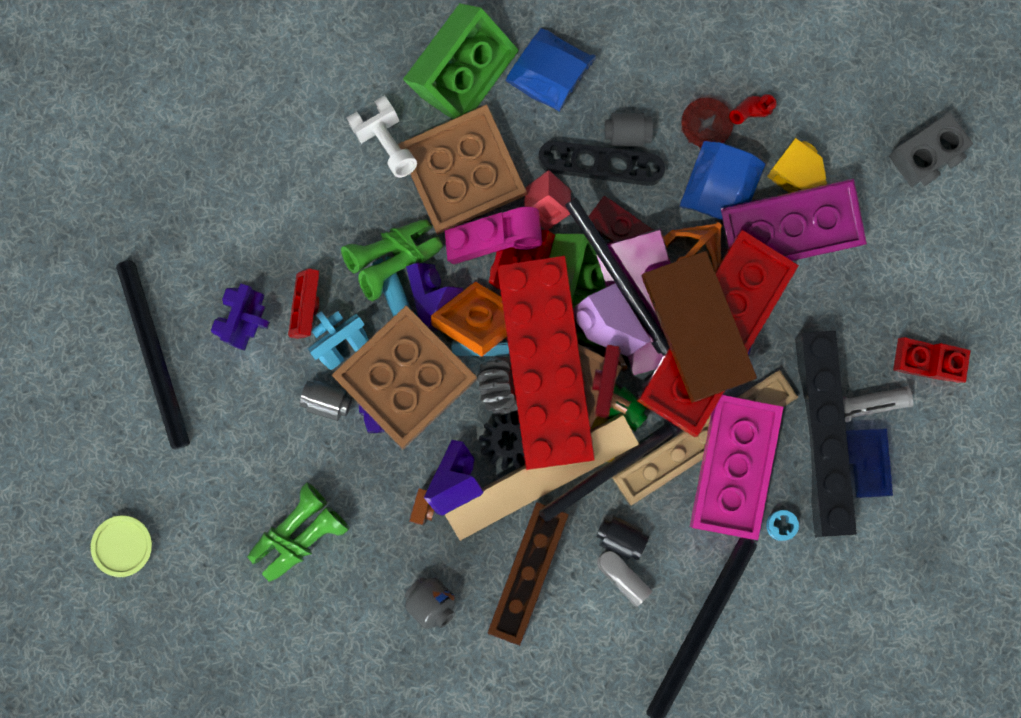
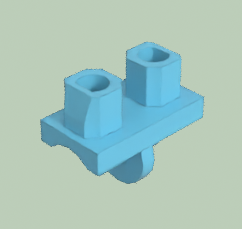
(325, 348)

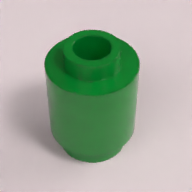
(634, 413)

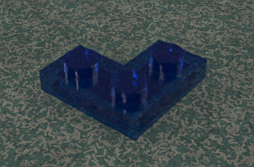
(871, 462)

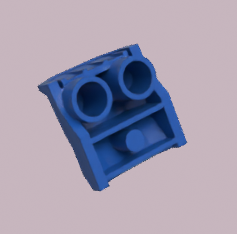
(549, 69)
(721, 179)

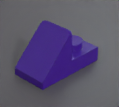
(427, 292)
(452, 482)

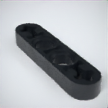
(601, 159)

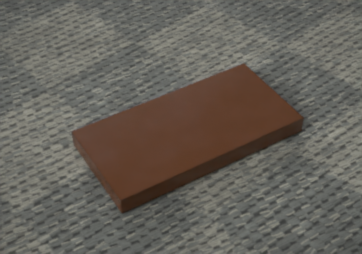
(699, 326)

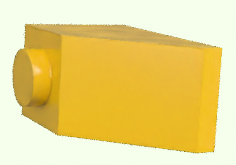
(799, 168)

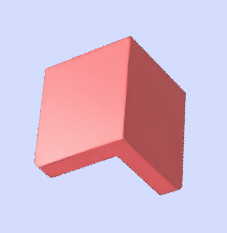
(549, 197)

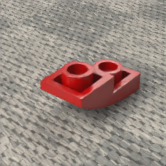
(932, 360)

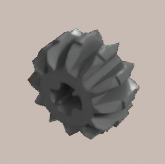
(497, 385)

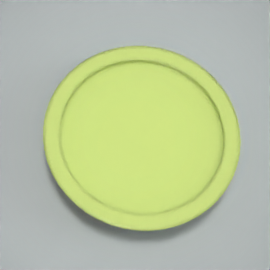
(121, 546)

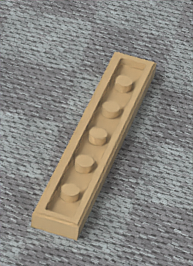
(687, 450)
(526, 486)

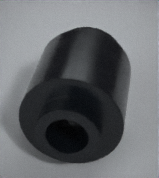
(622, 538)

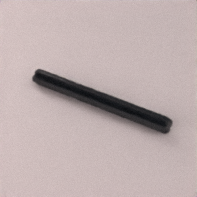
(153, 355)
(701, 628)

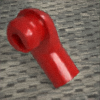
(753, 107)

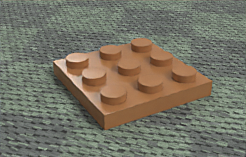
(463, 169)
(404, 377)

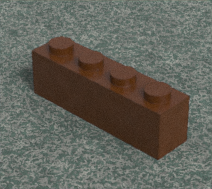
(527, 576)

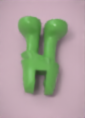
(397, 241)
(294, 550)

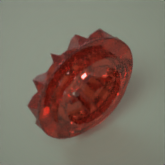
(705, 109)

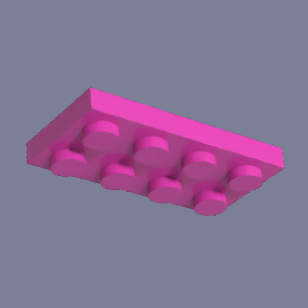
(736, 467)

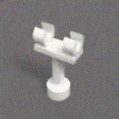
(400, 161)

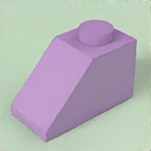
(610, 321)

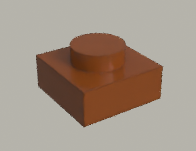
(421, 509)

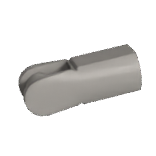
(624, 578)

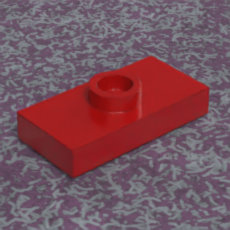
(304, 304)

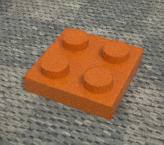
(473, 319)

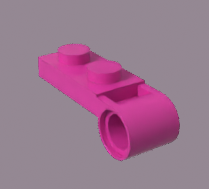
(512, 228)

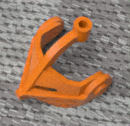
(707, 235)

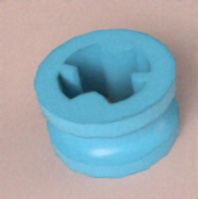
(790, 519)

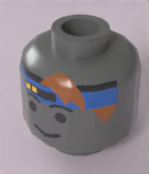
(430, 603)

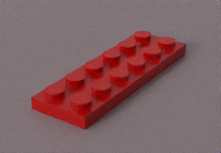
(752, 284)
(546, 363)

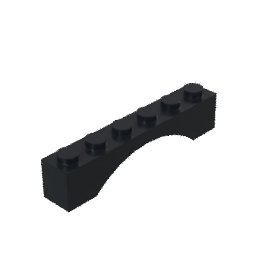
(830, 464)

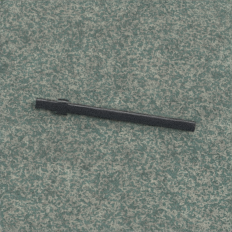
(619, 276)
(609, 470)

